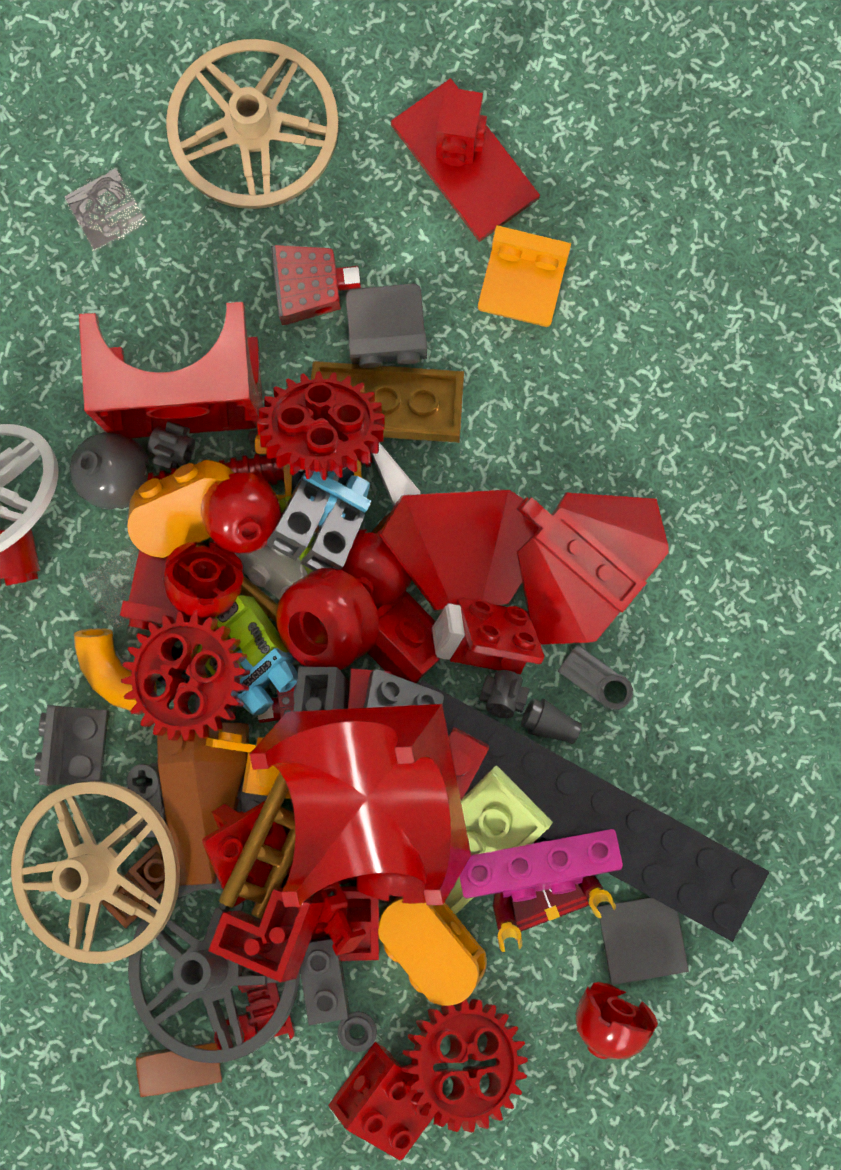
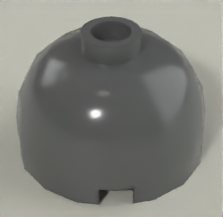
(108, 470)

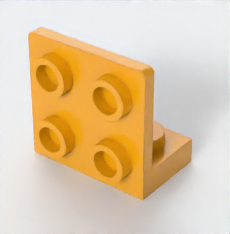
(523, 276)

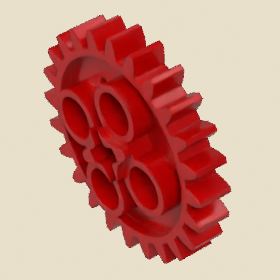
(321, 425)
(156, 660)
(466, 1102)

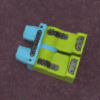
(266, 654)

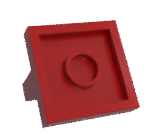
(405, 639)

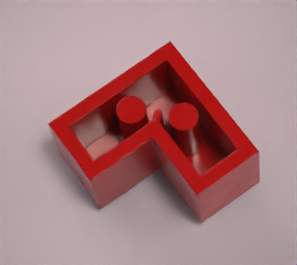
(271, 944)

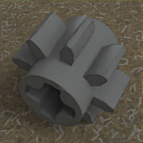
(171, 445)
(504, 694)

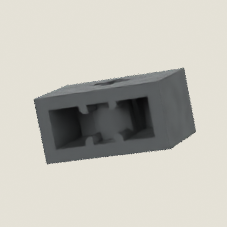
(324, 983)

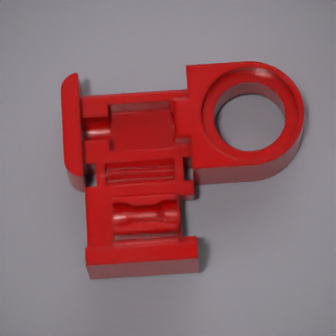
(334, 922)
(263, 1003)

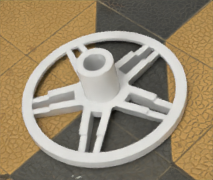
(14, 463)

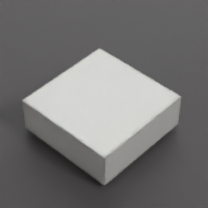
(448, 631)

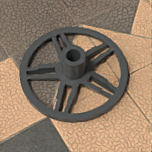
(208, 978)

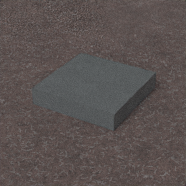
(642, 940)

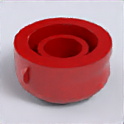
(341, 606)

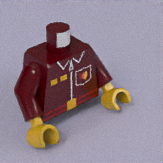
(545, 908)

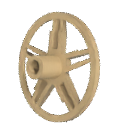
(252, 122)
(92, 872)

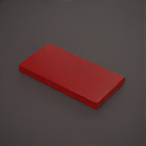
(480, 192)

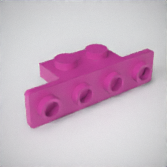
(541, 866)

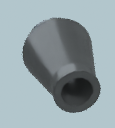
(548, 721)

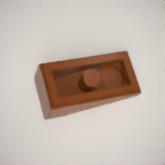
(167, 1072)

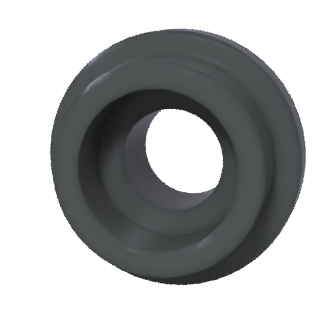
(357, 1044)

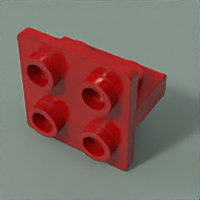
(497, 637)
(227, 843)

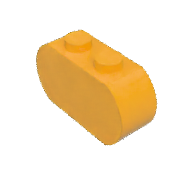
(168, 509)
(433, 950)

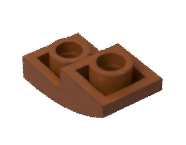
(146, 874)

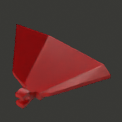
(460, 544)
(587, 562)

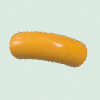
(102, 666)

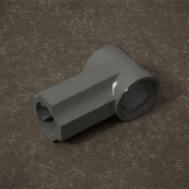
(593, 676)

